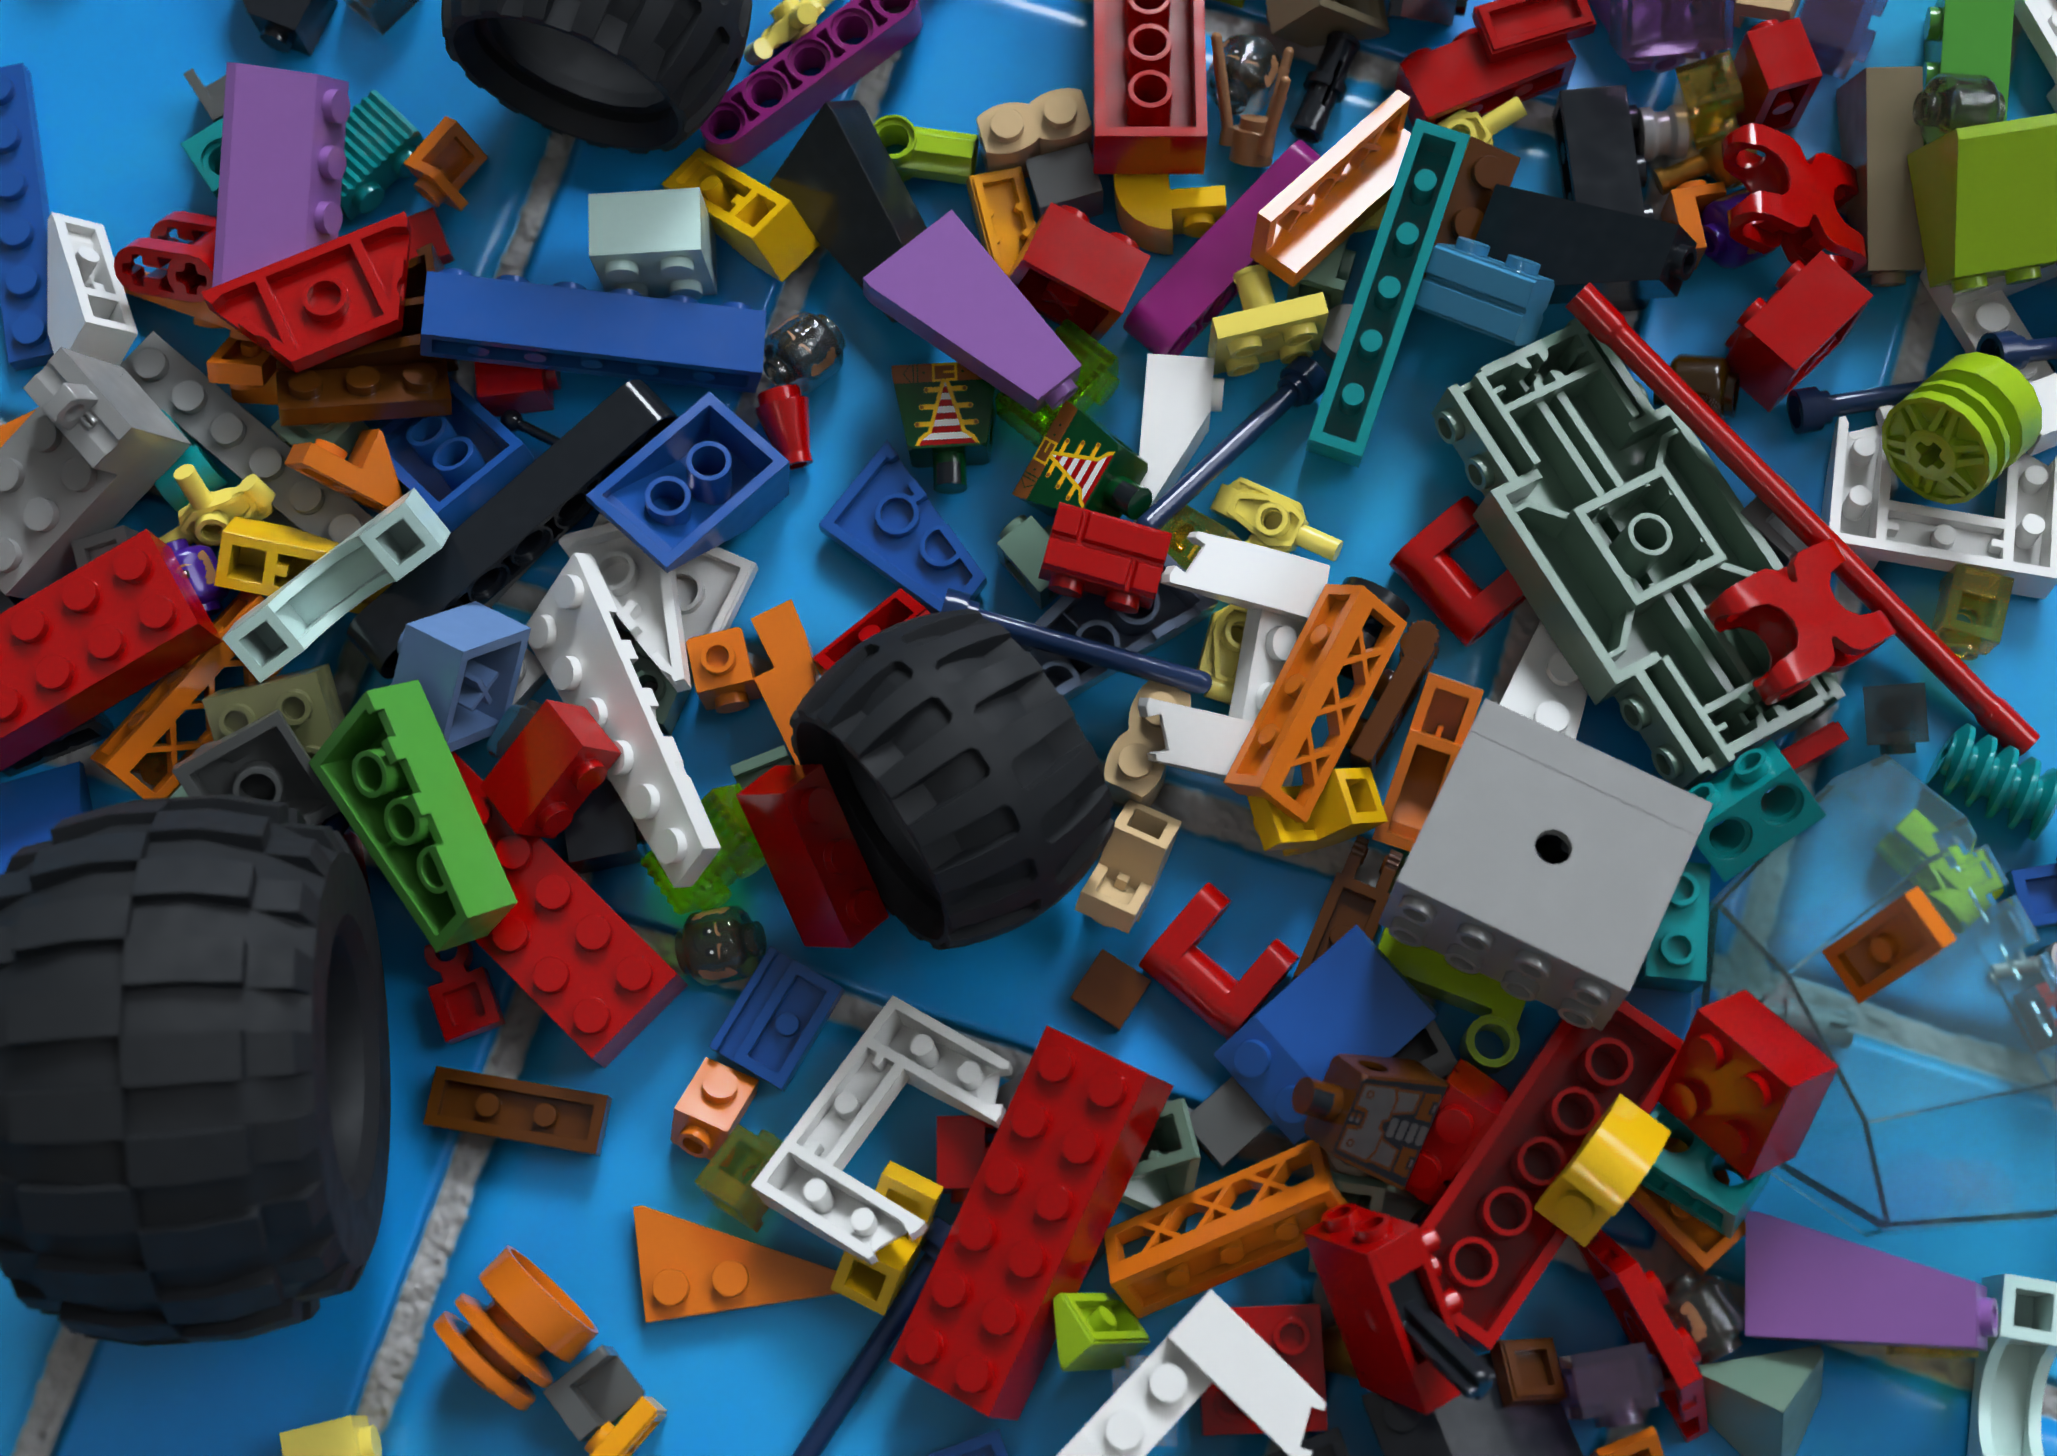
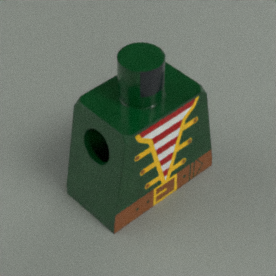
(946, 420)
(1084, 468)

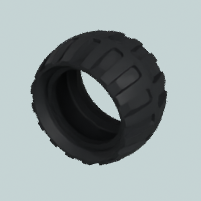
(603, 68)
(957, 775)

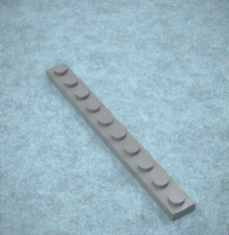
(251, 448)

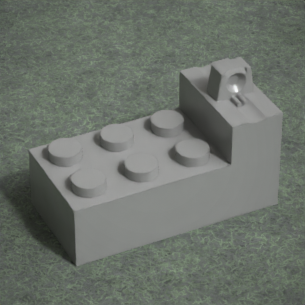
(76, 465)

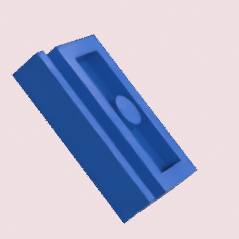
(777, 1018)

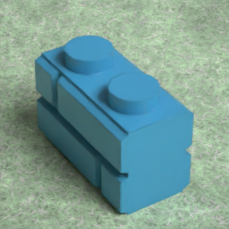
(1485, 293)

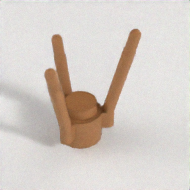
(1255, 135)

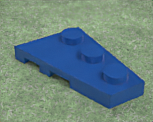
(900, 534)

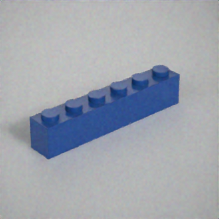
(592, 331)

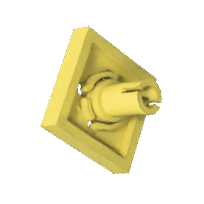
(1265, 328)

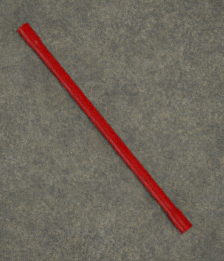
(1611, 328)

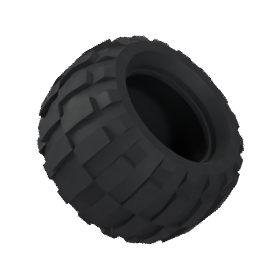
(189, 1070)

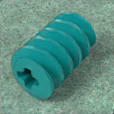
(1997, 778)

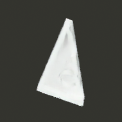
(642, 594)

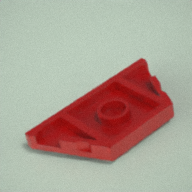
(323, 297)
(1638, 1306)

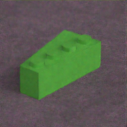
(1970, 40)
(415, 814)

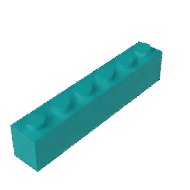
(1387, 292)

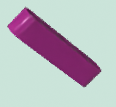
(801, 94)
(1203, 277)

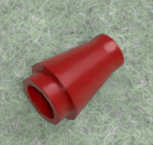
(786, 423)

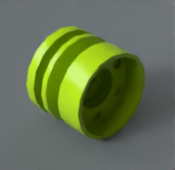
(1962, 428)

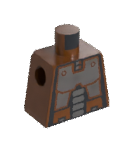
(1371, 1112)

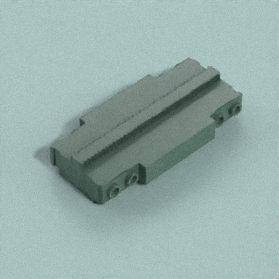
(1622, 546)

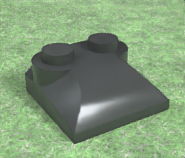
(258, 763)

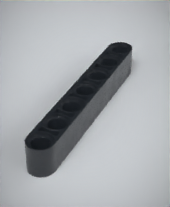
(514, 523)

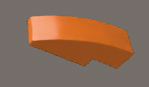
(792, 663)
(1429, 750)

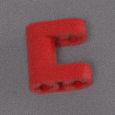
(189, 264)
(1445, 586)
(1201, 981)

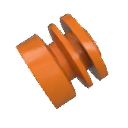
(514, 1329)

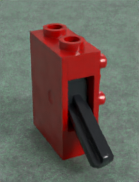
(1394, 1308)

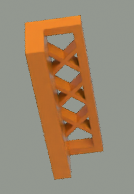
(1333, 194)
(1310, 689)
(166, 703)
(1225, 1239)

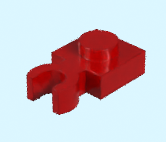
(465, 998)

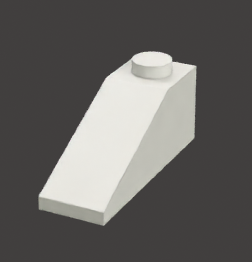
(83, 294)
(1175, 415)

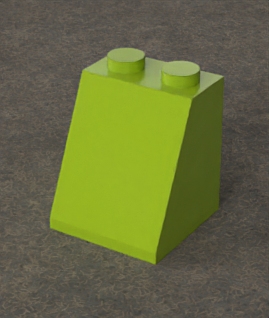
(1988, 202)

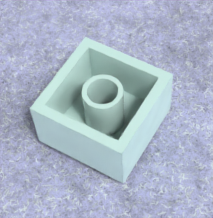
(653, 242)

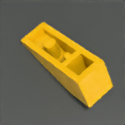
(748, 214)
(267, 555)

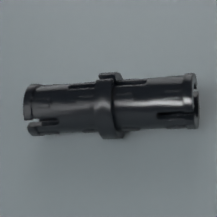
(1325, 87)

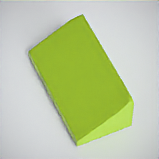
(1096, 1331)

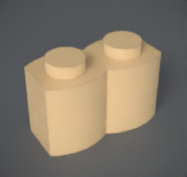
(1022, 131)
(1127, 765)

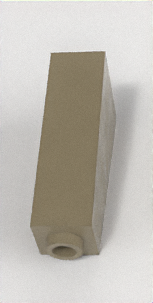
(1875, 140)

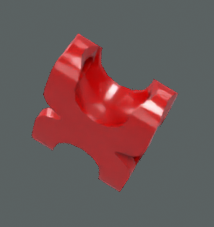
(1791, 198)
(1799, 621)

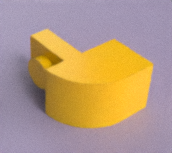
(1154, 212)
(1343, 811)
(1603, 1170)
(880, 1283)

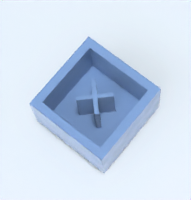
(466, 667)

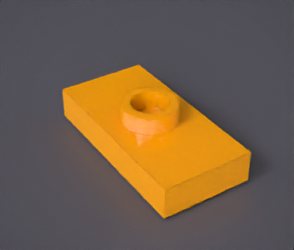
(1001, 213)
(629, 1431)

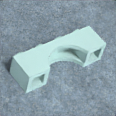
(335, 584)
(2014, 1369)

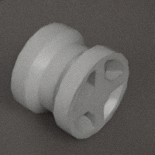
(1663, 133)

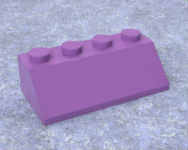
(278, 166)

